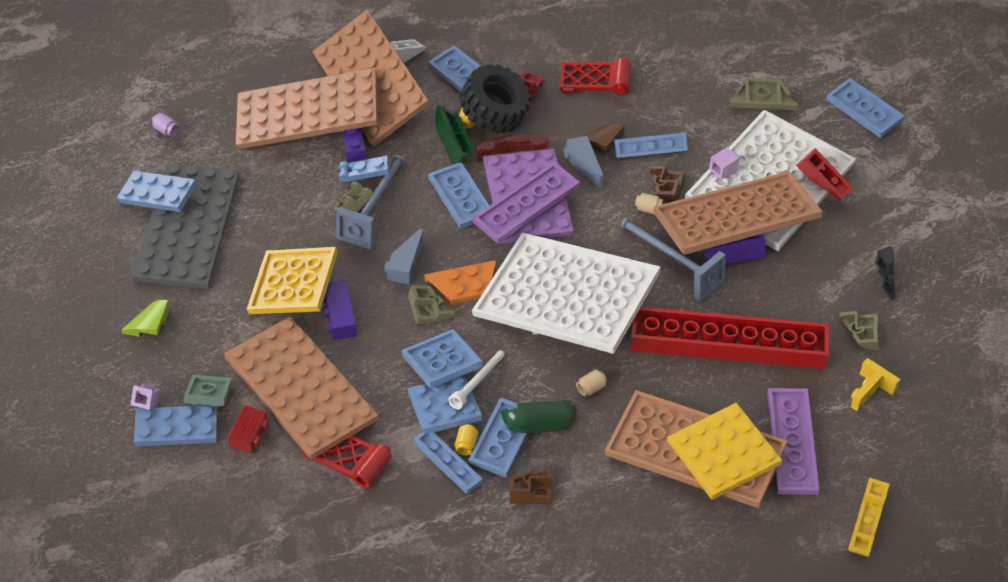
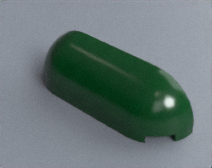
(453, 135)
(540, 416)

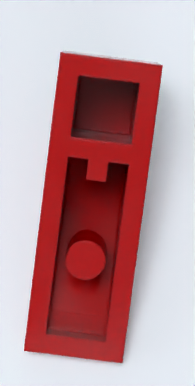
(823, 174)

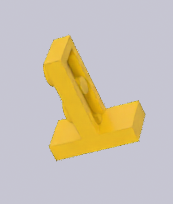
(875, 378)

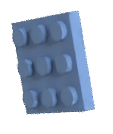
(442, 358)
(434, 409)

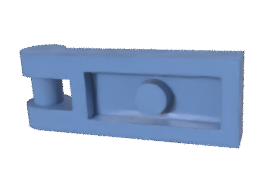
(364, 169)

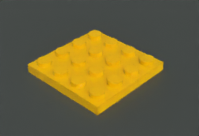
(292, 280)
(724, 451)

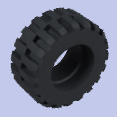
(503, 84)

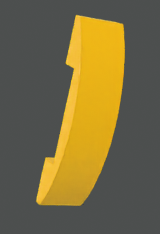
(868, 517)

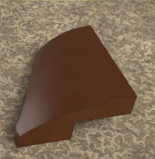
(605, 136)
(667, 183)
(531, 487)

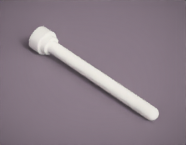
(458, 398)

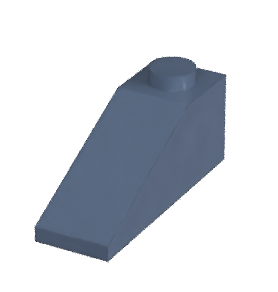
(583, 159)
(404, 259)

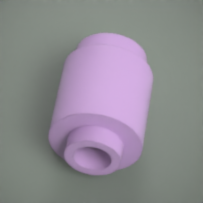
(165, 124)

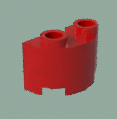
(532, 81)

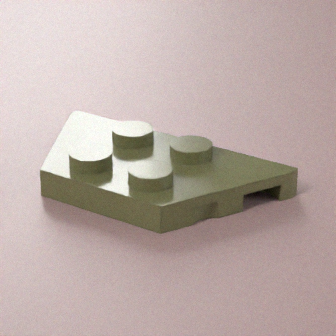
(763, 94)

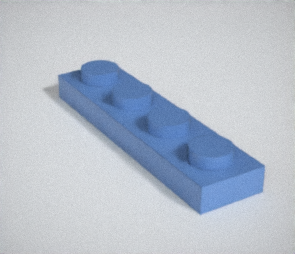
(650, 145)
(448, 461)

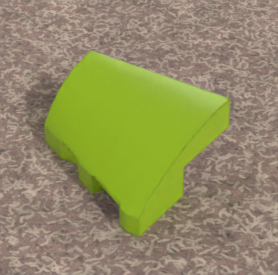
(149, 319)

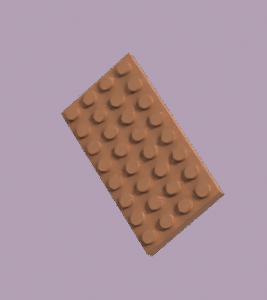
(363, 47)
(307, 108)
(737, 212)
(301, 387)
(643, 443)

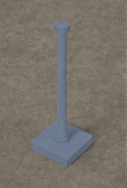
(359, 227)
(706, 277)

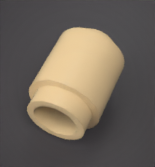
(647, 202)
(591, 383)

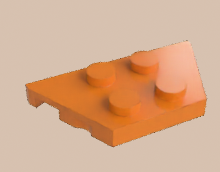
(462, 283)

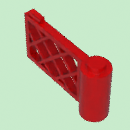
(617, 76)
(367, 467)

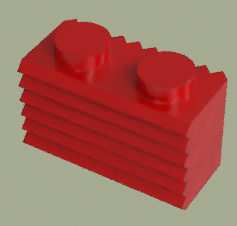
(248, 429)

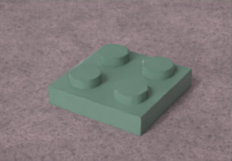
(208, 390)

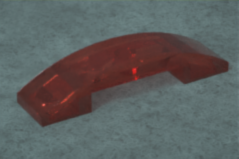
(511, 143)

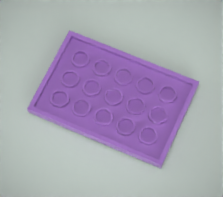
(509, 171)

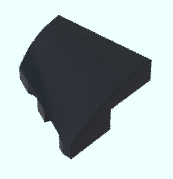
(885, 262)

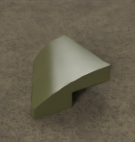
(355, 198)
(427, 306)
(863, 328)

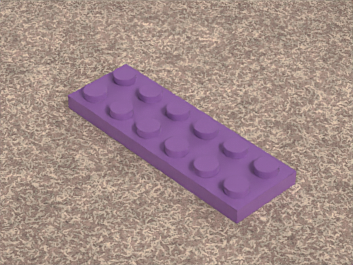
(526, 202)
(792, 422)

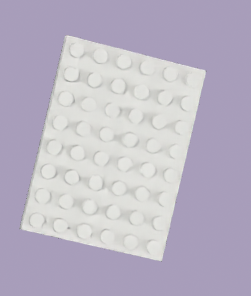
(769, 149)
(567, 292)

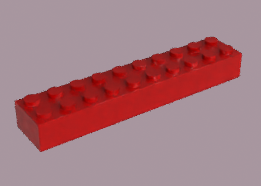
(730, 337)

